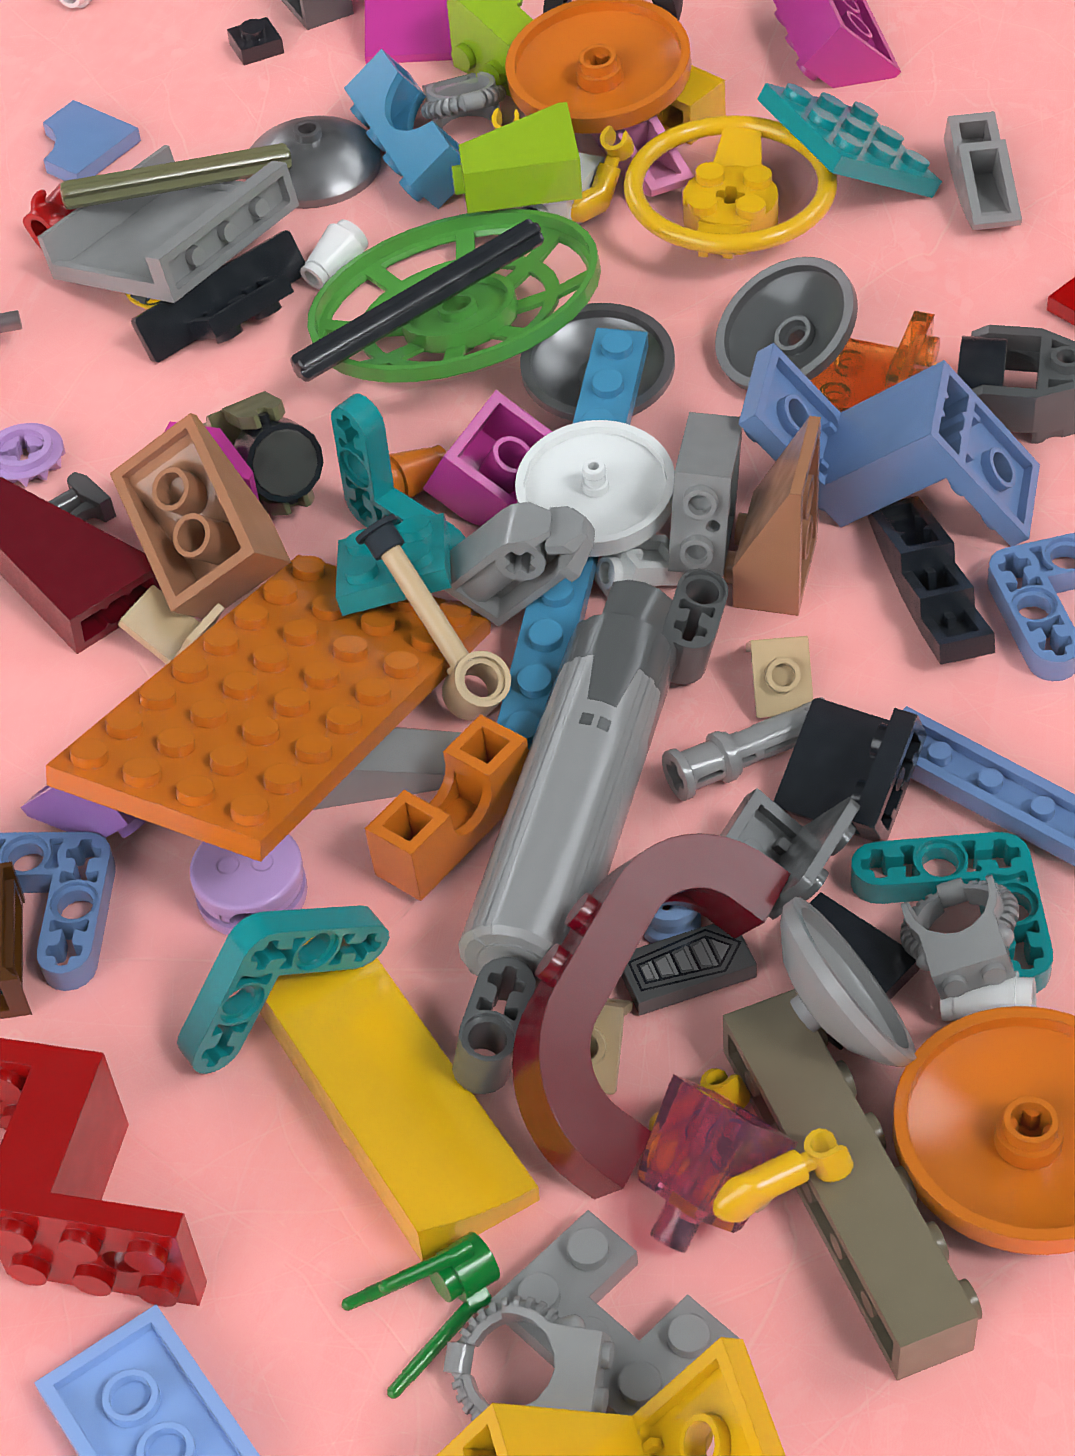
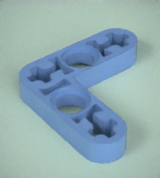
(1039, 589)
(61, 878)

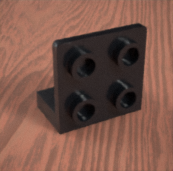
(855, 757)

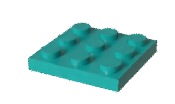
(849, 139)

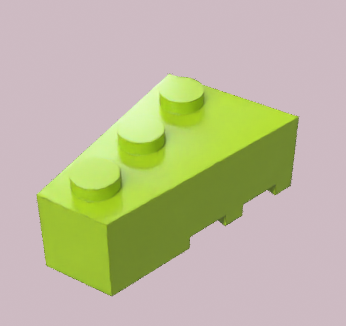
(483, 34)

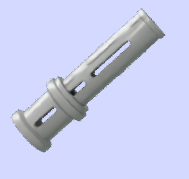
(727, 754)

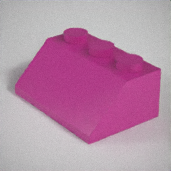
(837, 41)

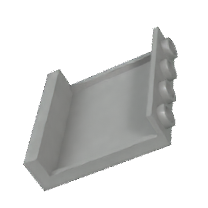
(166, 240)

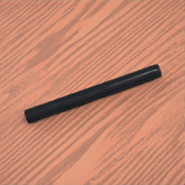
(416, 300)

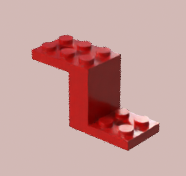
(54, 1169)

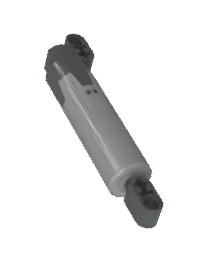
(575, 798)

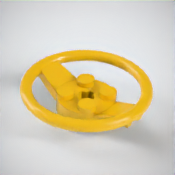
(732, 200)

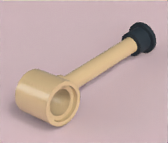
(385, 544)

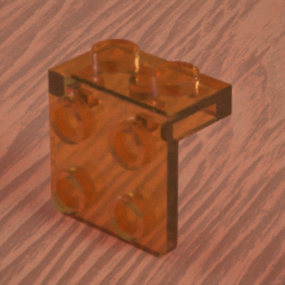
(872, 367)

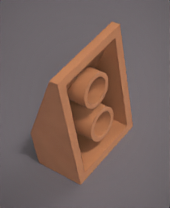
(197, 520)
(779, 530)

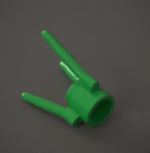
(457, 1271)

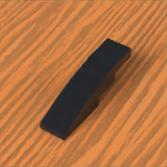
(930, 581)

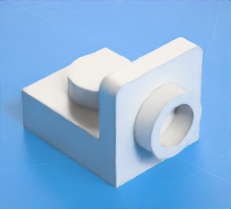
(643, 563)

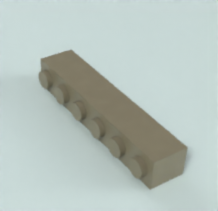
(871, 1217)

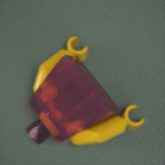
(723, 1161)

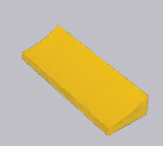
(398, 1105)

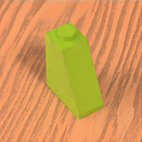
(521, 163)

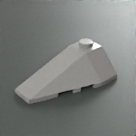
(402, 761)

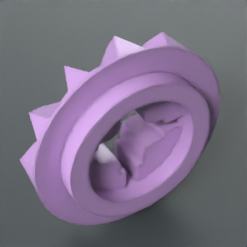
(44, 448)

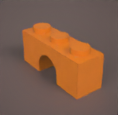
(421, 841)

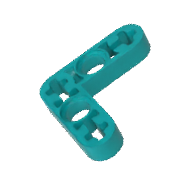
(367, 466)
(957, 849)
(252, 960)

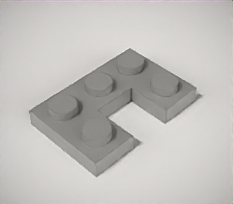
(575, 1276)

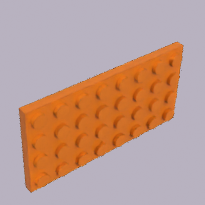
(262, 712)

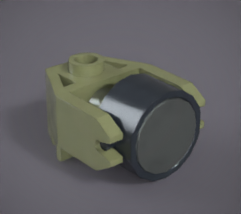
(277, 450)

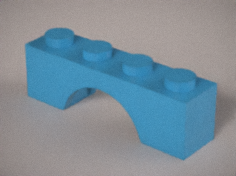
(387, 104)

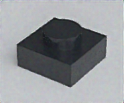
(255, 40)

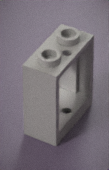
(705, 493)

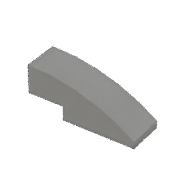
(981, 171)

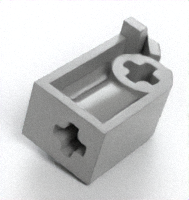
(519, 558)

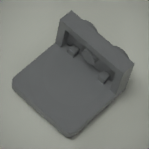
(793, 846)

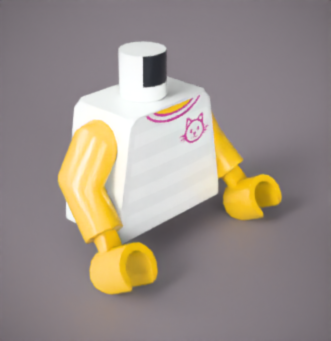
(597, 176)

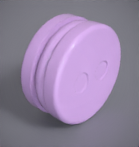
(236, 886)

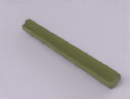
(170, 176)

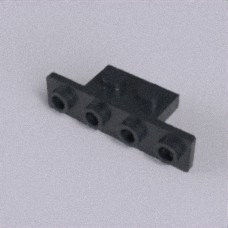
(224, 300)

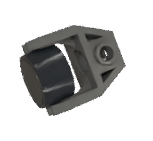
(1039, 411)

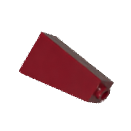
(68, 568)

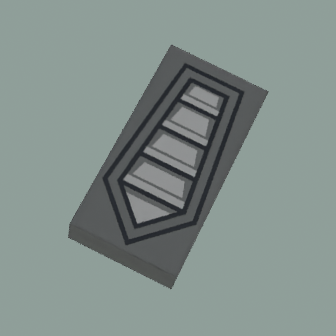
(686, 967)

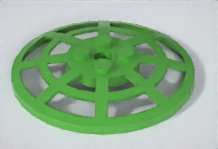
(474, 314)

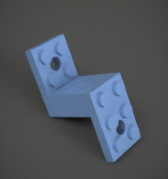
(897, 443)

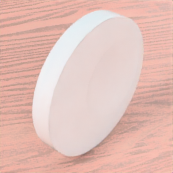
(605, 473)

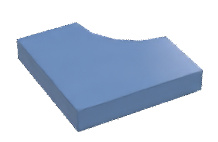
(85, 141)

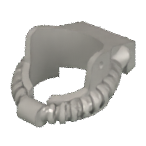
(462, 97)
(967, 957)
(578, 1356)

